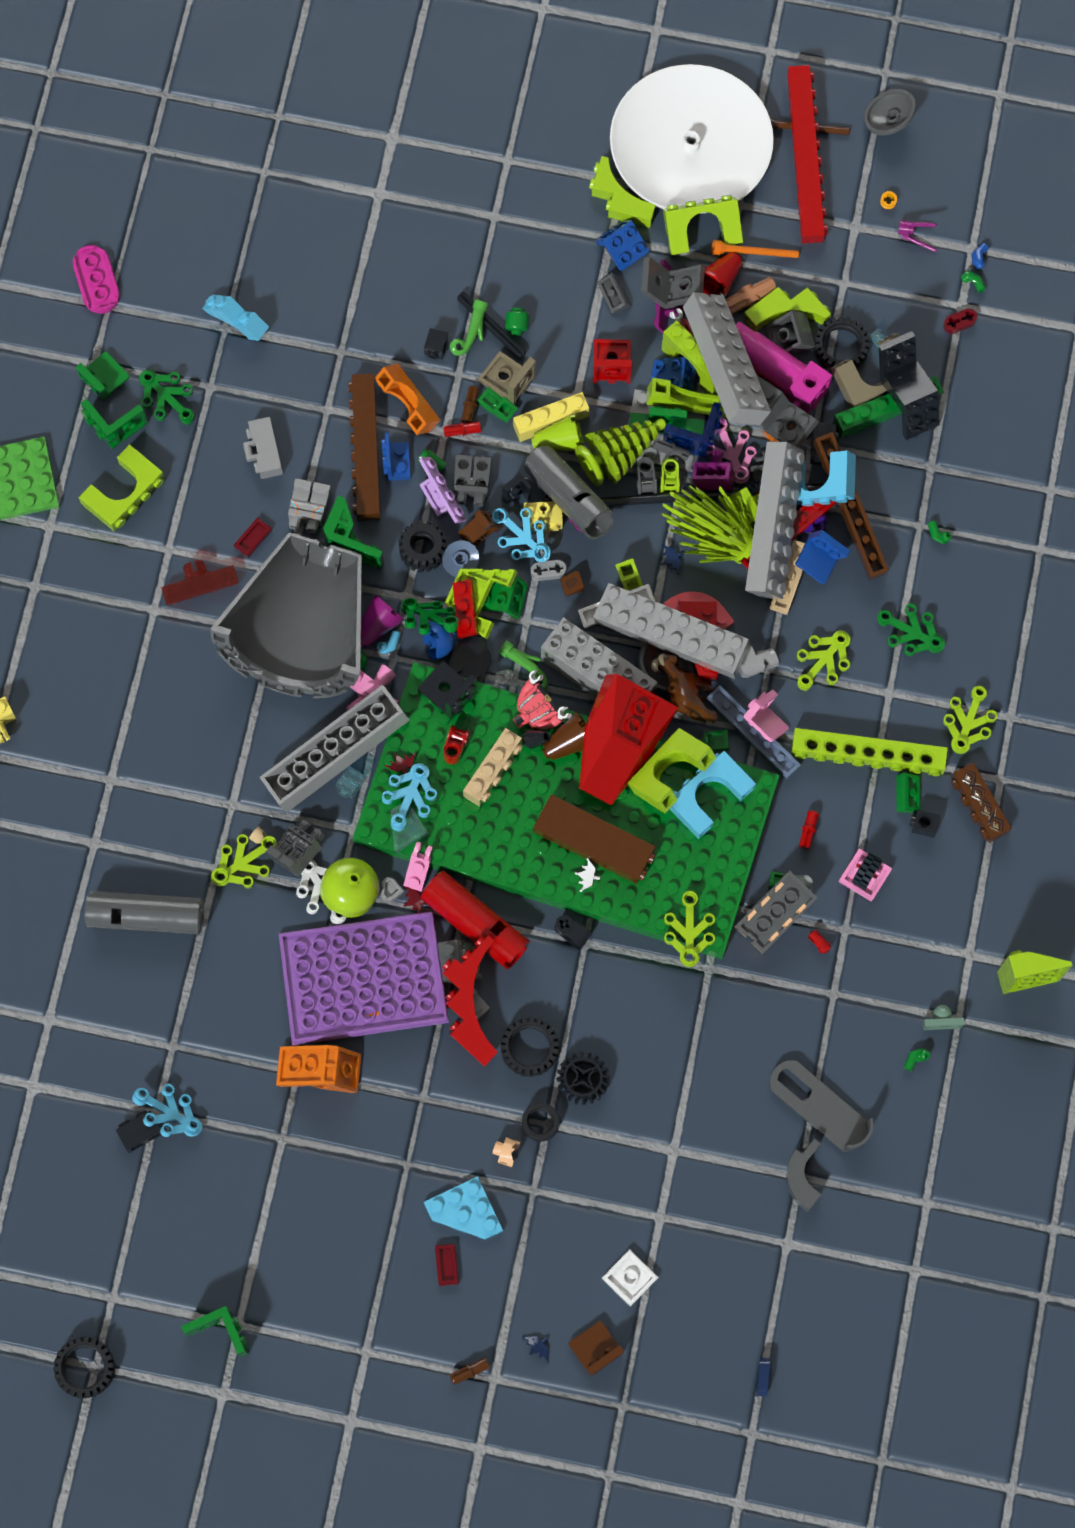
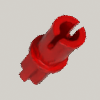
(462, 429)
(808, 829)

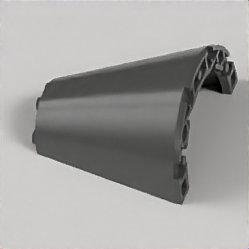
(297, 621)

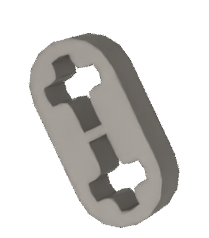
(550, 574)

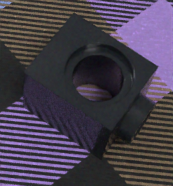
(435, 344)
(931, 818)

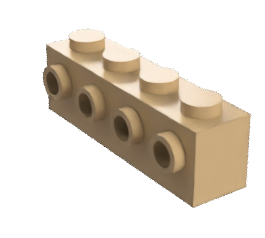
(492, 767)

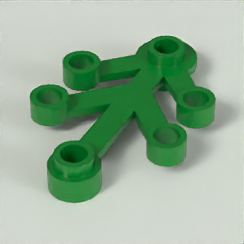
(165, 394)
(411, 607)
(913, 632)

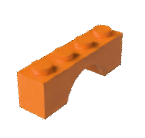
(396, 382)

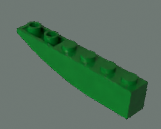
(870, 413)

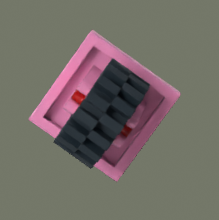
(865, 874)

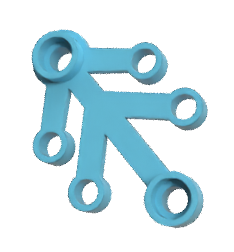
(524, 535)
(410, 792)
(169, 1113)

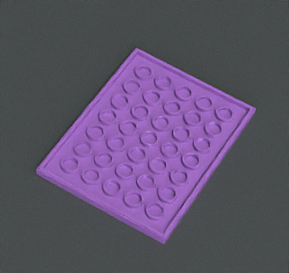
(359, 969)

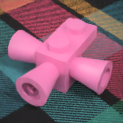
(366, 685)

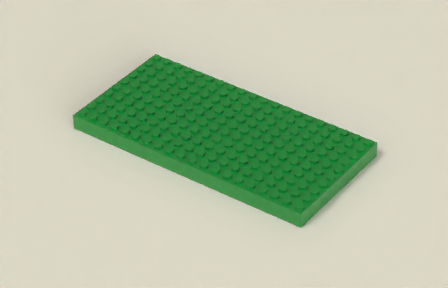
(498, 842)

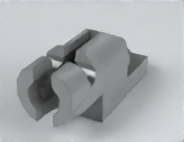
(756, 663)

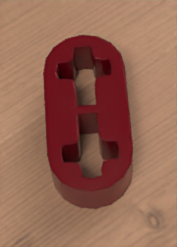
(958, 317)

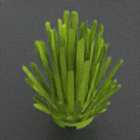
(720, 534)

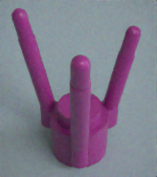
(907, 228)

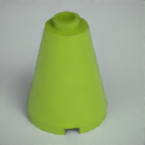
(560, 436)

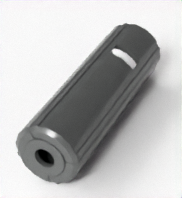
(566, 489)
(144, 912)

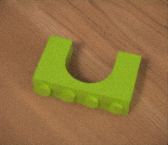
(678, 217)
(680, 342)
(115, 512)
(678, 748)

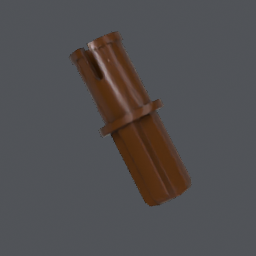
(470, 404)
(469, 1371)

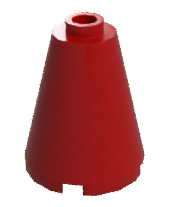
(721, 274)

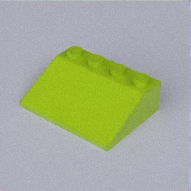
(1030, 970)

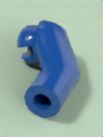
(977, 256)

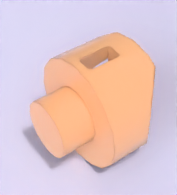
(505, 1151)

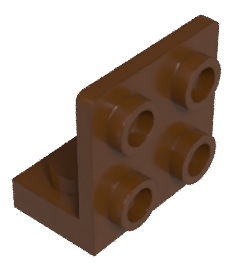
(595, 1348)

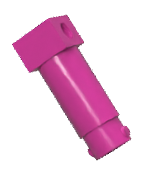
(799, 381)

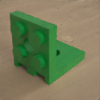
(117, 431)
(215, 1317)

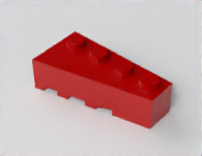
(706, 612)

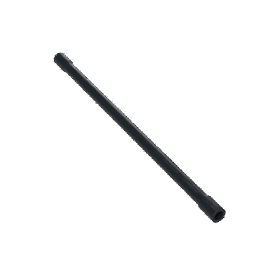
(667, 498)

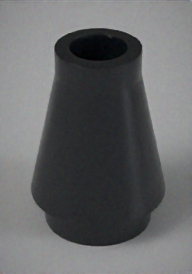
(534, 738)

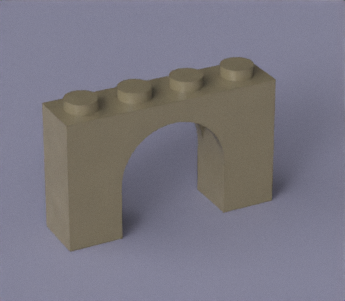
(852, 386)

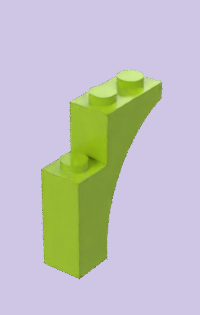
(620, 203)
(779, 303)

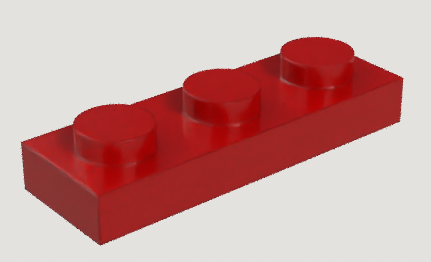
(465, 608)

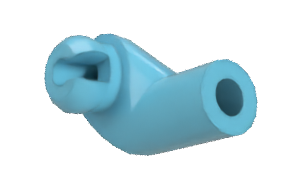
(391, 645)

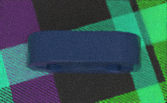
(763, 1377)

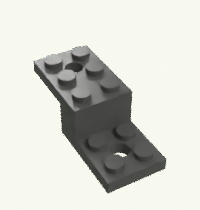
(783, 415)

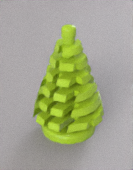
(616, 449)

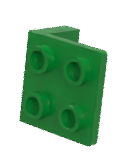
(103, 375)
(506, 598)

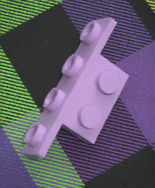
(438, 493)

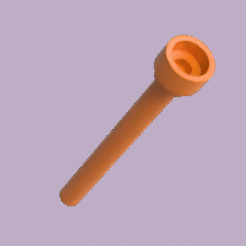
(720, 247)

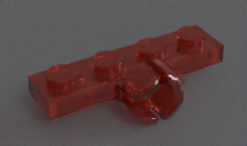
(199, 582)

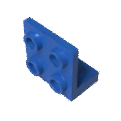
(623, 244)
(676, 370)
(396, 459)
(820, 555)

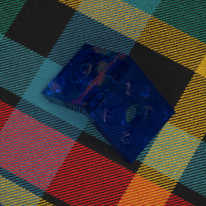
(694, 442)

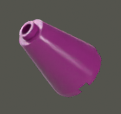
(377, 621)

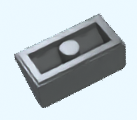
(614, 293)

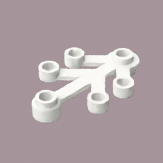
(313, 875)

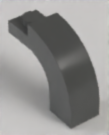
(796, 1181)

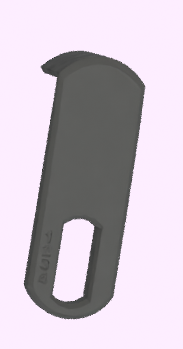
(823, 1109)

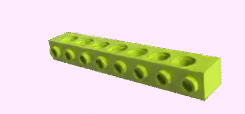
(878, 746)

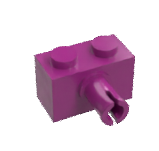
(714, 474)

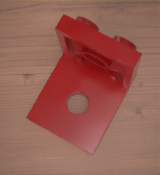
(612, 369)

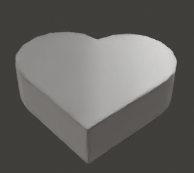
(391, 890)

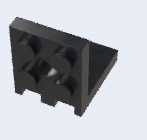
(456, 698)

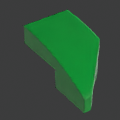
(717, 740)

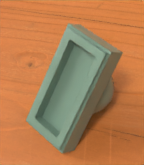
(942, 1020)

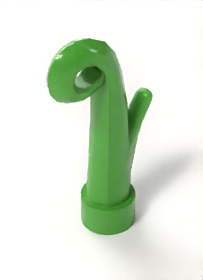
(475, 327)
(524, 660)

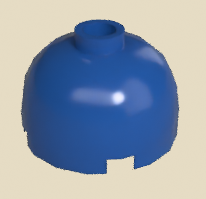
(439, 641)

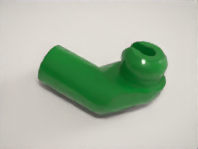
(941, 537)

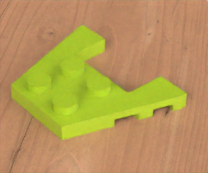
(482, 584)

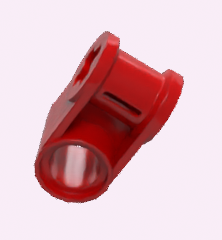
(456, 741)

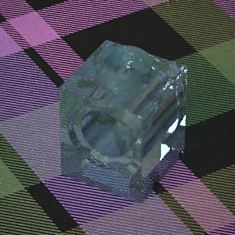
(350, 782)

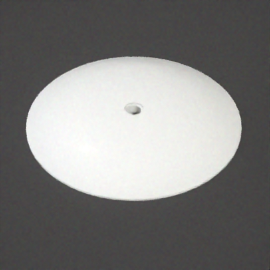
(698, 106)

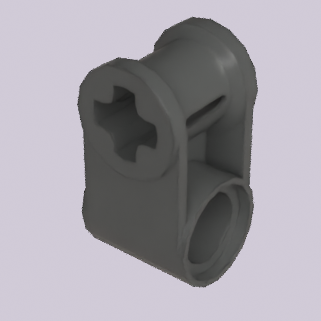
(646, 479)

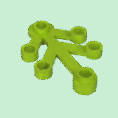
(824, 657)
(968, 723)
(241, 863)
(689, 933)

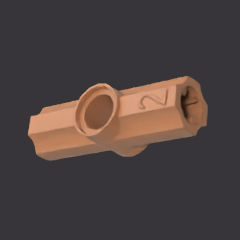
(750, 295)

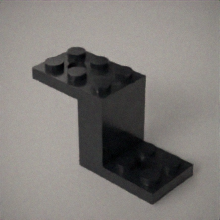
(908, 385)

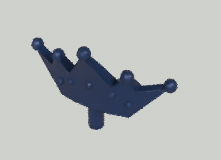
(672, 558)
(538, 1346)

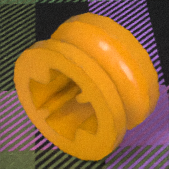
(884, 203)

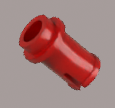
(820, 942)

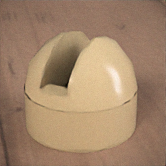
(257, 835)

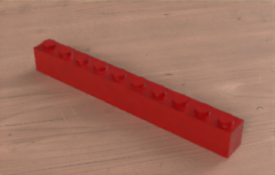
(805, 154)

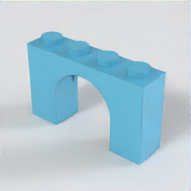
(839, 485)
(721, 770)

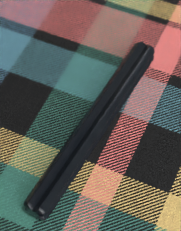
(493, 327)

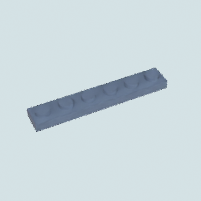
(771, 751)

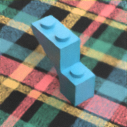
(231, 312)

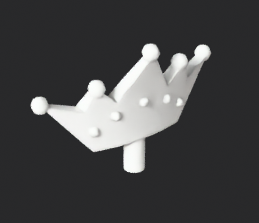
(587, 875)

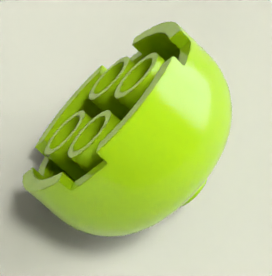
(349, 887)

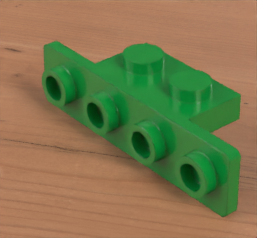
(675, 417)

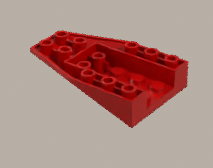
(620, 736)

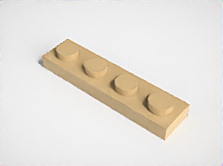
(792, 580)

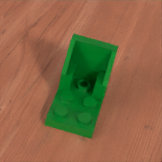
(339, 532)

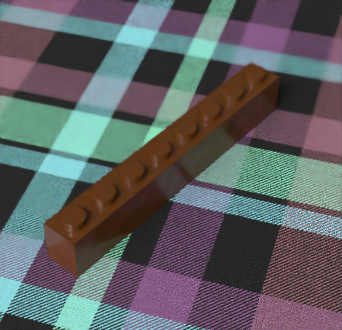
(365, 447)
(855, 517)

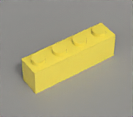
(538, 419)

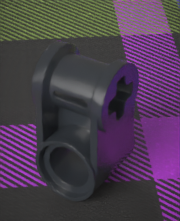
(574, 933)

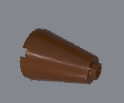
(566, 739)

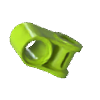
(669, 478)

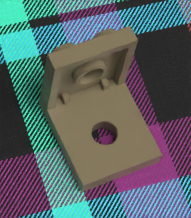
(518, 378)

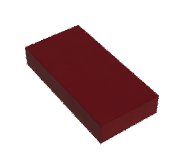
(252, 537)
(446, 1264)

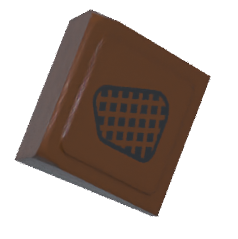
(572, 584)

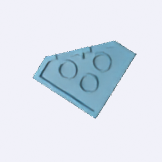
(465, 1210)

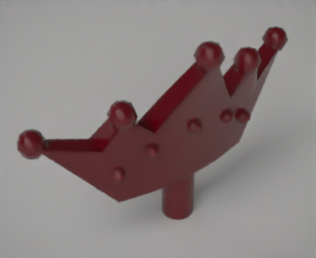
(401, 764)
(414, 900)

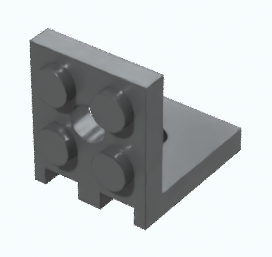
(667, 286)

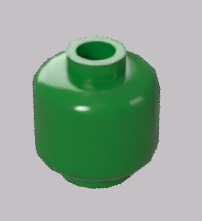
(517, 321)

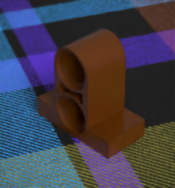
(479, 528)

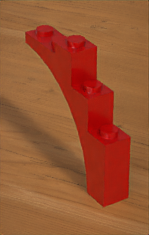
(462, 975)

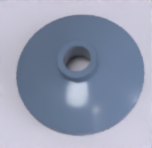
(469, 558)

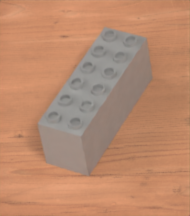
(587, 660)

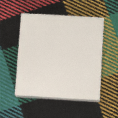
(630, 1278)

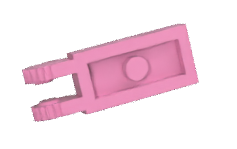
(418, 868)

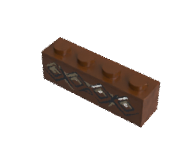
(980, 803)

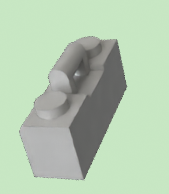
(263, 438)

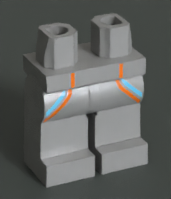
(308, 510)

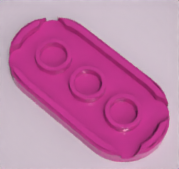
(96, 279)

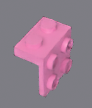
(764, 719)

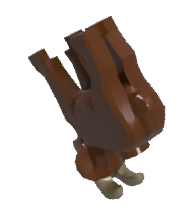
(684, 688)

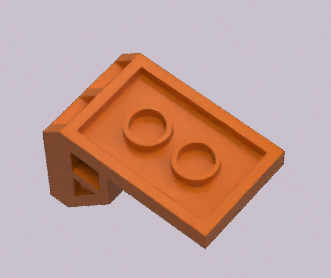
(320, 1067)

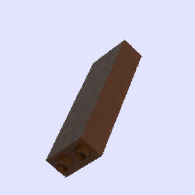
(594, 839)

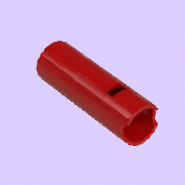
(474, 918)

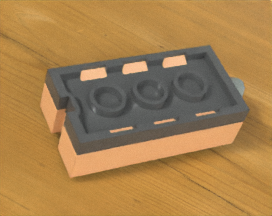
(777, 910)

